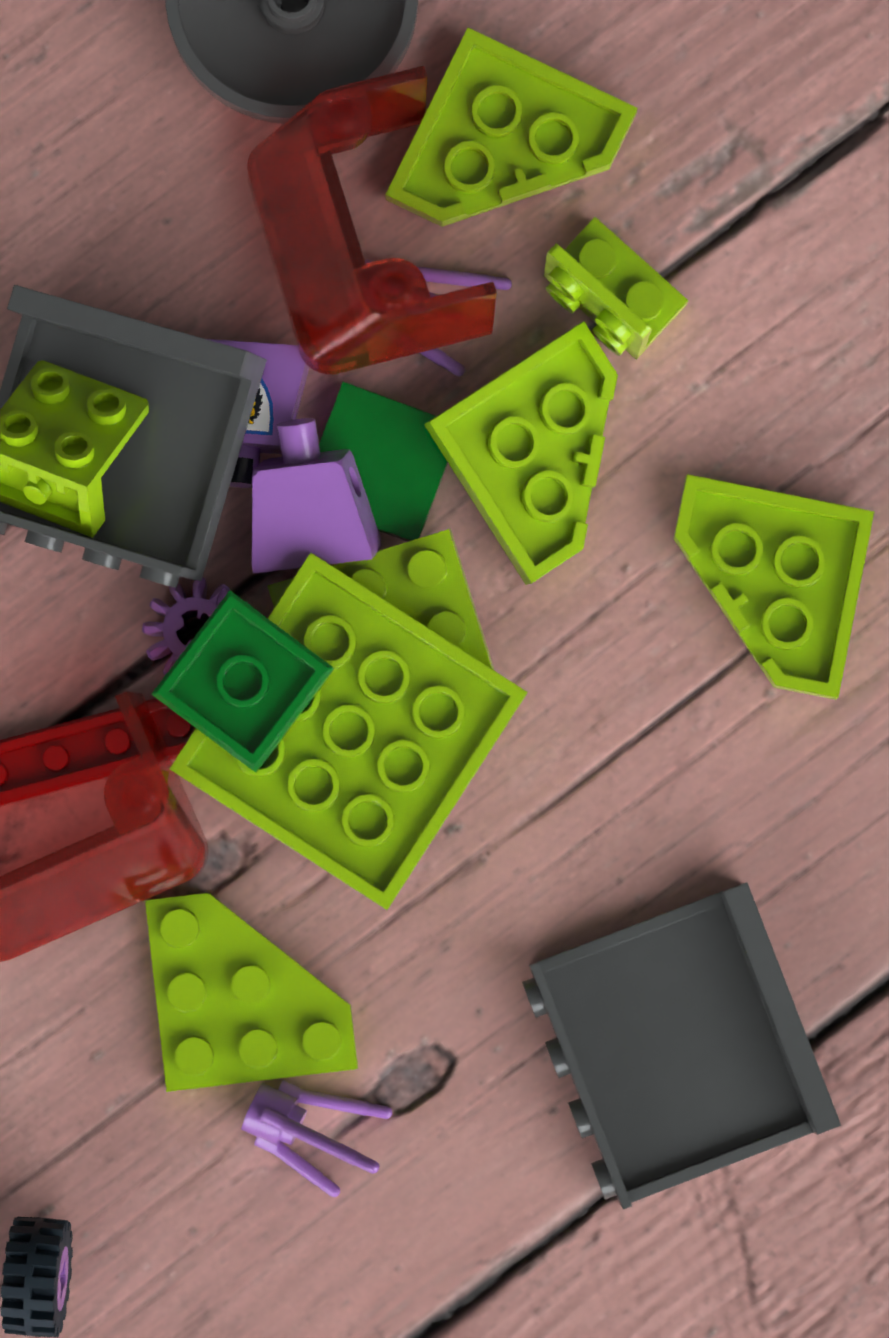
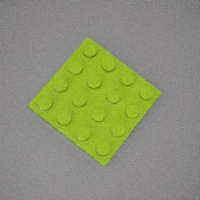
(378, 745)

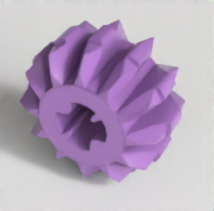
(176, 617)

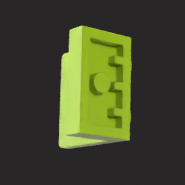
(612, 288)
(60, 441)

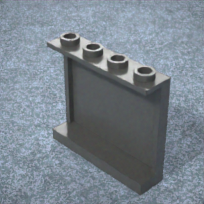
(178, 465)
(680, 1045)

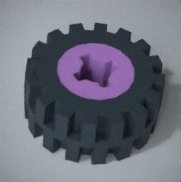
(36, 1276)

